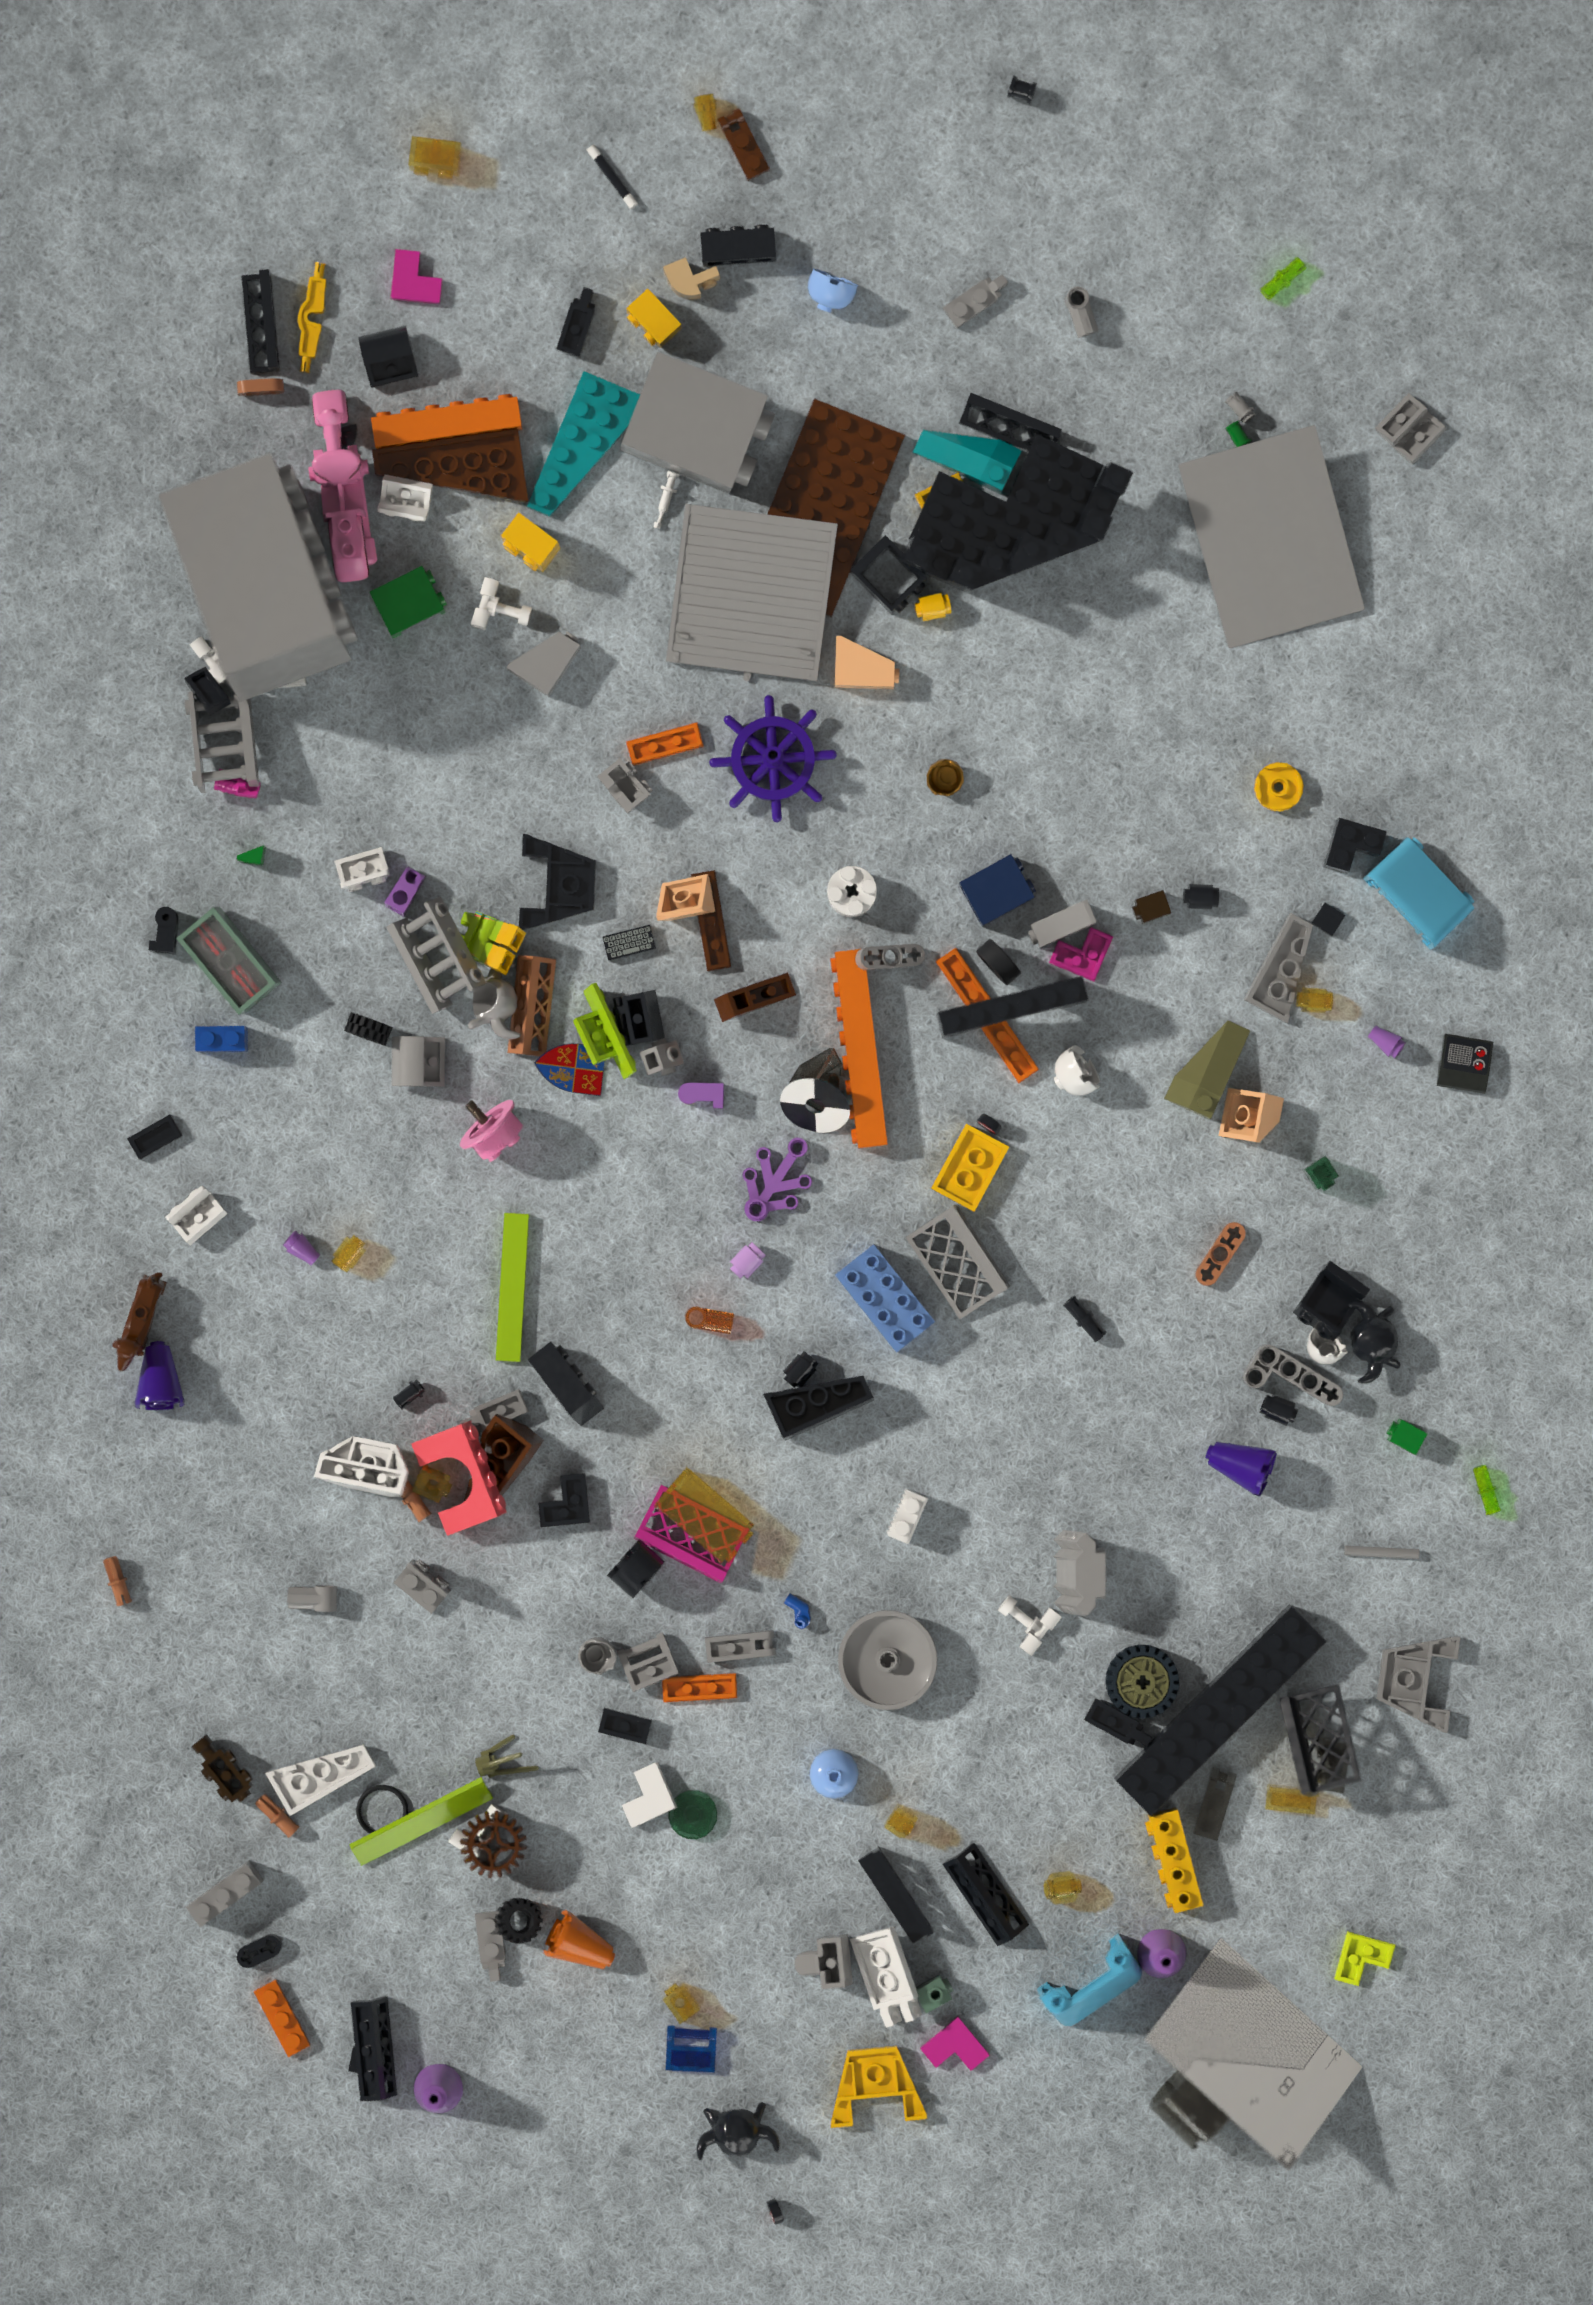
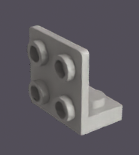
(422, 1586)

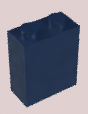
(997, 889)

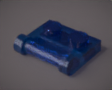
(691, 2057)

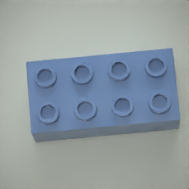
(885, 1298)

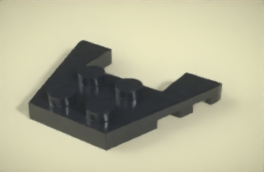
(568, 887)

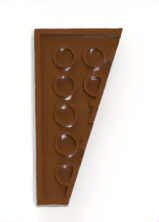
(472, 463)

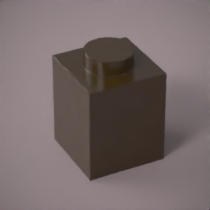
(1151, 907)

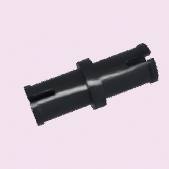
(1084, 1318)

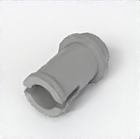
(1240, 407)

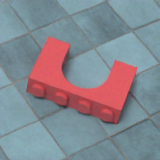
(463, 1444)

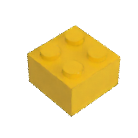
(530, 542)

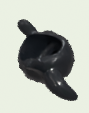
(1374, 1340)
(736, 2132)

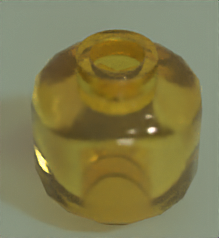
(1062, 1887)

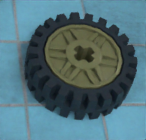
(1128, 1694)

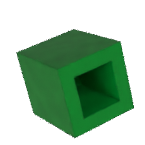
(1406, 1436)

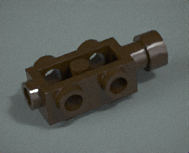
(224, 1776)

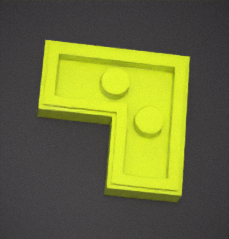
(1358, 1950)

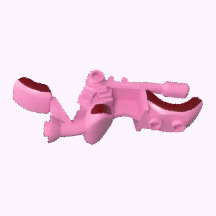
(342, 491)

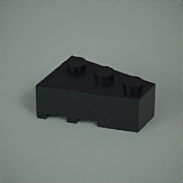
(566, 1383)

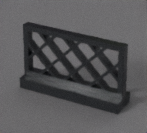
(1300, 1746)

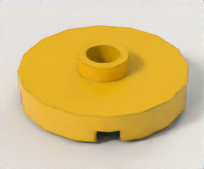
(1285, 775)

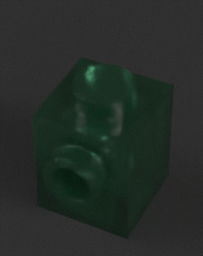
(1321, 1173)

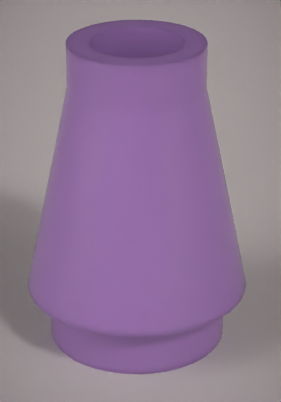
(1388, 1042)
(301, 1248)

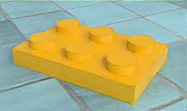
(970, 1167)

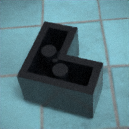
(1347, 839)

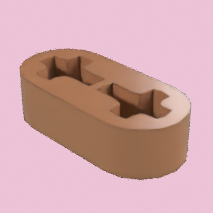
(260, 387)

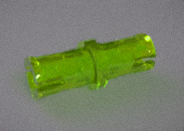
(1283, 278)

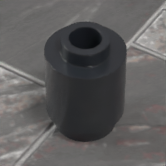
(1201, 896)
(800, 1370)
(1278, 1409)

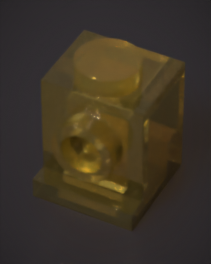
(433, 1492)
(900, 1822)
(688, 2009)

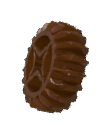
(482, 1842)

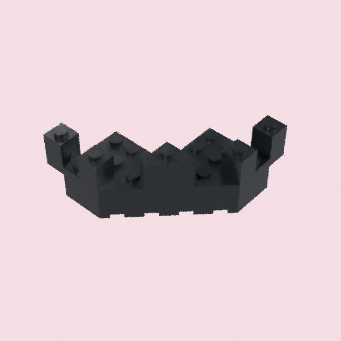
(1050, 512)

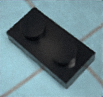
(625, 1725)

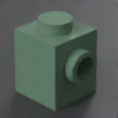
(934, 1993)

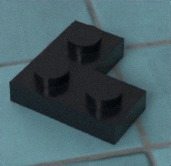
(573, 1507)

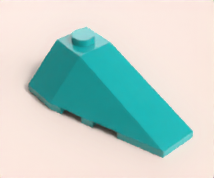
(975, 458)

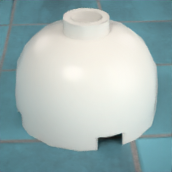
(1075, 1073)

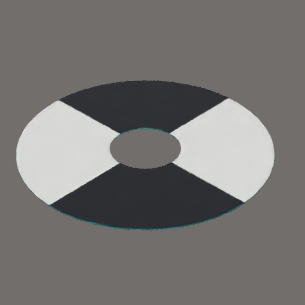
(799, 1091)

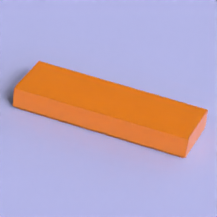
(664, 744)
(700, 1687)

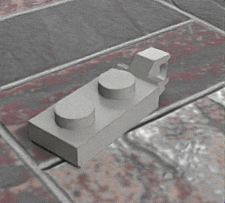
(974, 300)
(508, 1405)
(490, 1944)

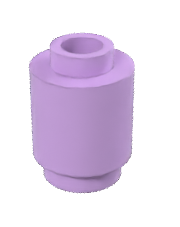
(747, 1260)

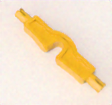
(312, 305)

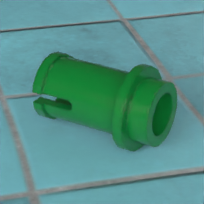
(1237, 434)

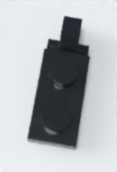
(577, 324)
(1116, 1723)

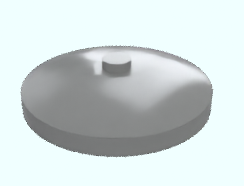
(887, 1659)

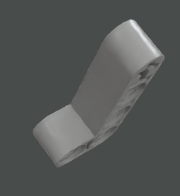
(1296, 1378)

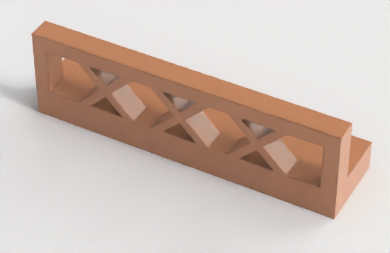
(522, 1021)

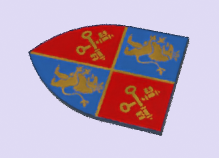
(571, 1069)

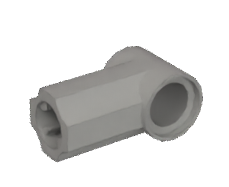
(1081, 314)
(320, 1598)

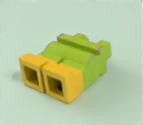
(483, 933)

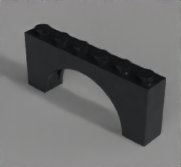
(1012, 1006)

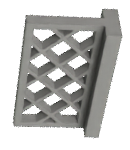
(971, 1245)

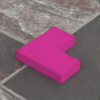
(407, 283)
(1083, 961)
(955, 2039)

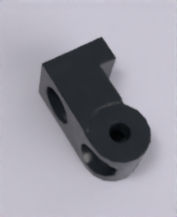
(166, 931)

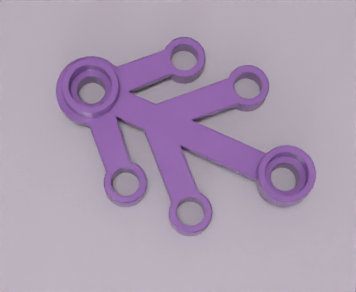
(774, 1182)

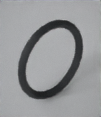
(372, 1789)

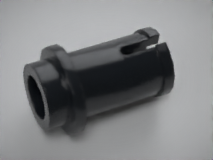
(409, 1394)

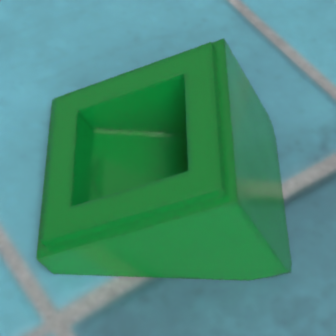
(254, 856)

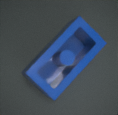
(221, 1039)

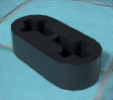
(257, 1945)

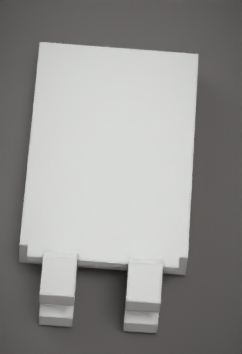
(887, 1975)

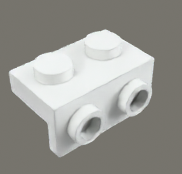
(405, 498)
(362, 868)
(196, 1214)

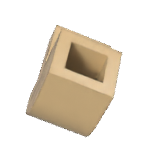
(685, 283)

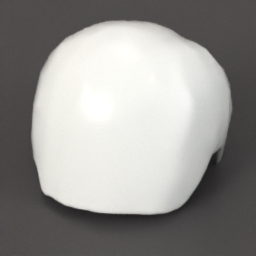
(1325, 1350)

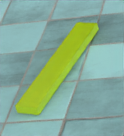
(512, 1287)
(421, 1821)

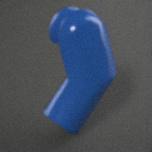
(801, 1611)

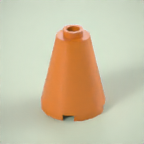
(578, 1943)

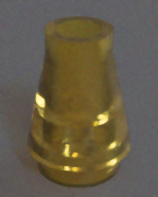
(706, 111)

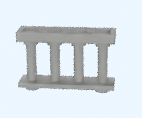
(244, 748)
(419, 964)

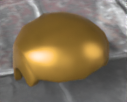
(945, 777)

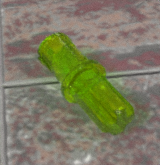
(1486, 1489)

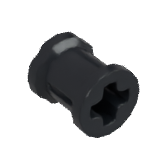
(1022, 89)

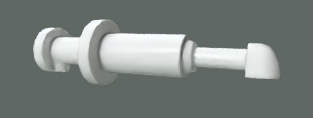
(666, 497)

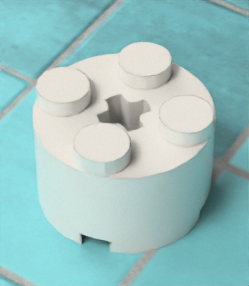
(849, 877)

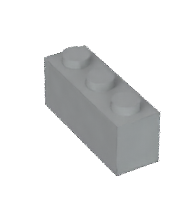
(224, 1893)

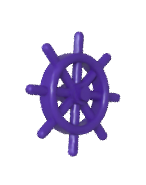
(772, 758)

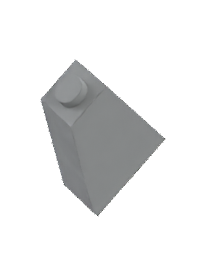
(546, 662)
(1062, 924)

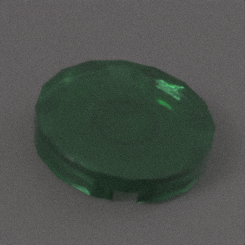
(694, 1814)

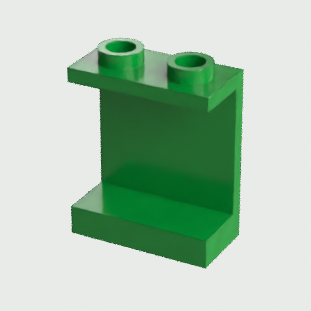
(408, 600)

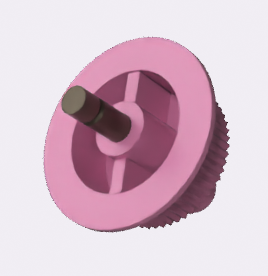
(492, 1130)

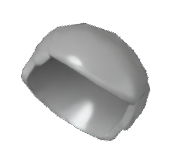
(597, 1655)

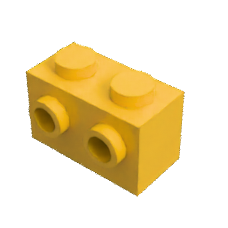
(653, 319)

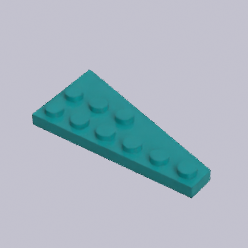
(589, 429)

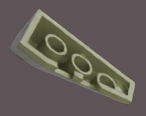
(1205, 1076)

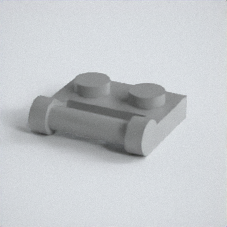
(652, 1669)

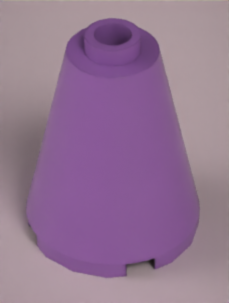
(1158, 1945)
(443, 2082)

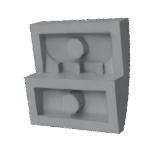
(1410, 428)

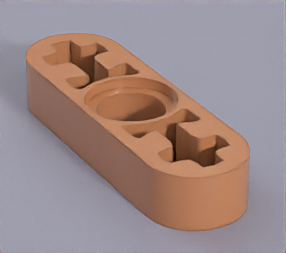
(1235, 1241)

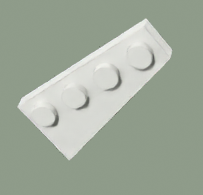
(315, 1778)

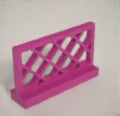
(676, 1550)

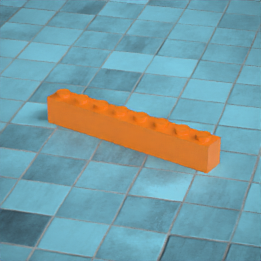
(860, 1050)

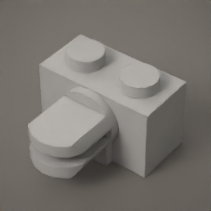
(830, 1962)

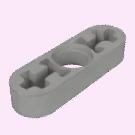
(898, 950)

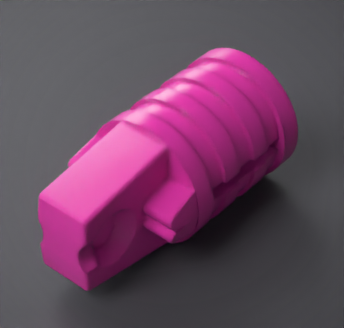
(237, 787)

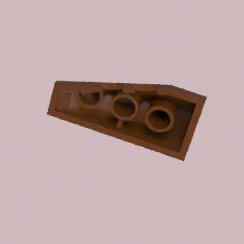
(508, 1450)

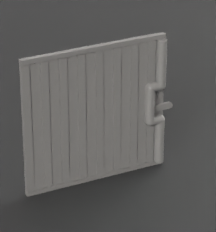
(751, 592)

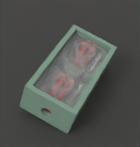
(229, 960)

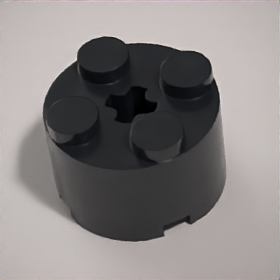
(636, 1568)

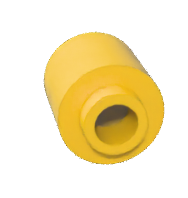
(933, 606)

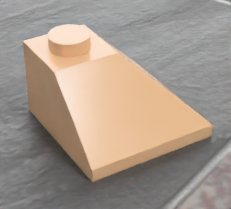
(1249, 1114)

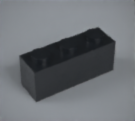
(738, 245)

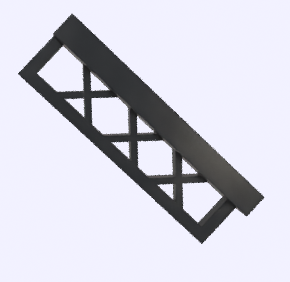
(269, 322)
(1008, 416)
(896, 1895)
(982, 1898)
(371, 2049)

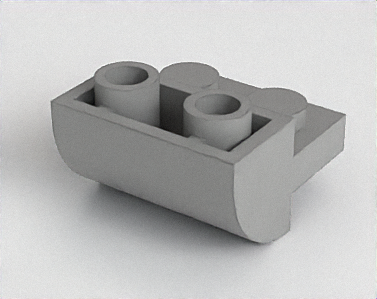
(418, 1061)

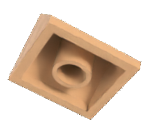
(685, 898)

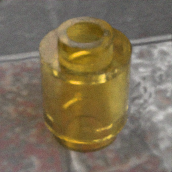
(1314, 1000)
(349, 1253)

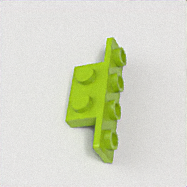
(601, 1034)

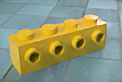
(1174, 1859)

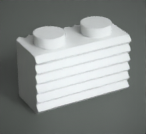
(907, 1516)

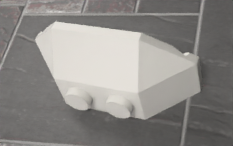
(364, 1466)

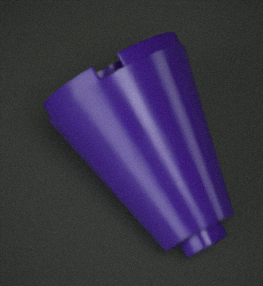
(158, 1379)
(1243, 1464)

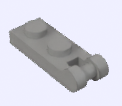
(739, 1646)

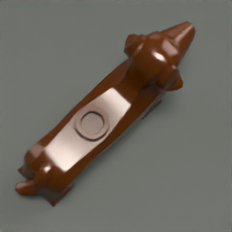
(139, 1320)

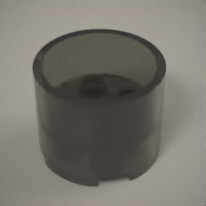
(1188, 2110)

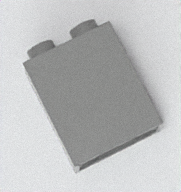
(697, 424)

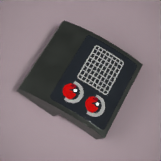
(1465, 1063)

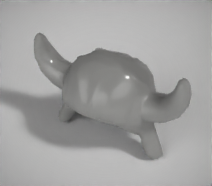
(495, 1004)

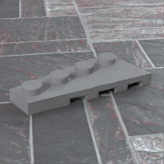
(1278, 976)

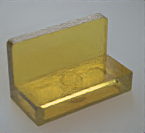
(1289, 1799)

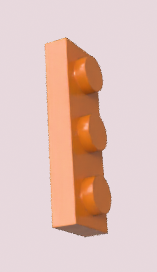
(282, 2018)

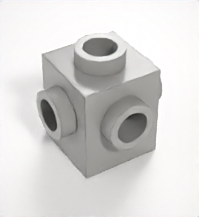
(662, 1057)

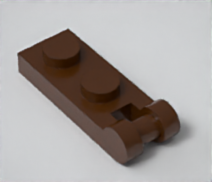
(744, 145)

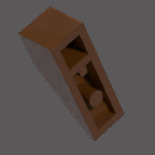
(754, 997)

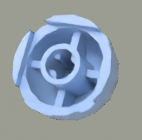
(830, 290)
(834, 1773)

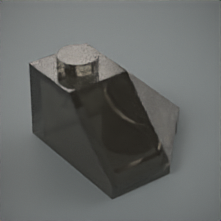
(824, 1067)

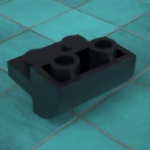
(388, 356)

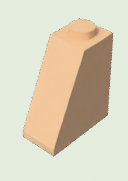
(862, 667)

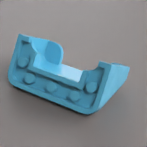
(1420, 892)
(1073, 2008)

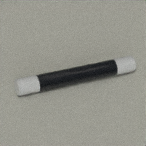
(612, 176)

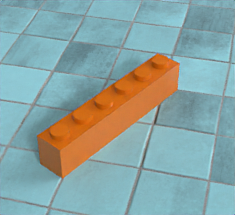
(446, 422)

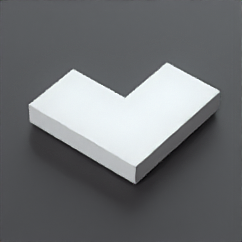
(655, 1799)

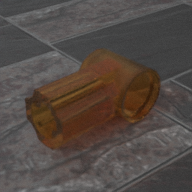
(711, 1320)

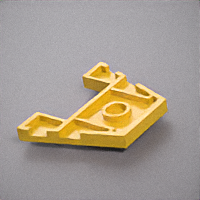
(872, 2075)

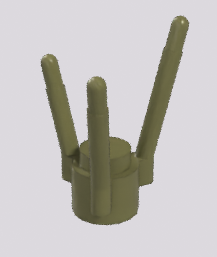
(489, 1763)

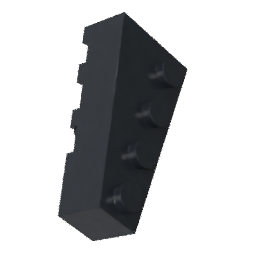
(813, 1405)

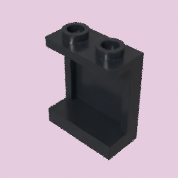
(1327, 1301)

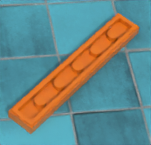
(999, 1034)

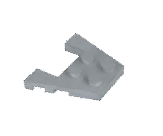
(1406, 1677)

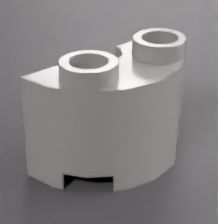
(624, 786)

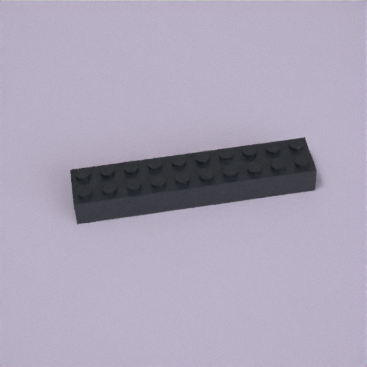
(1220, 1710)

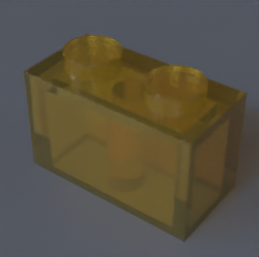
(435, 157)

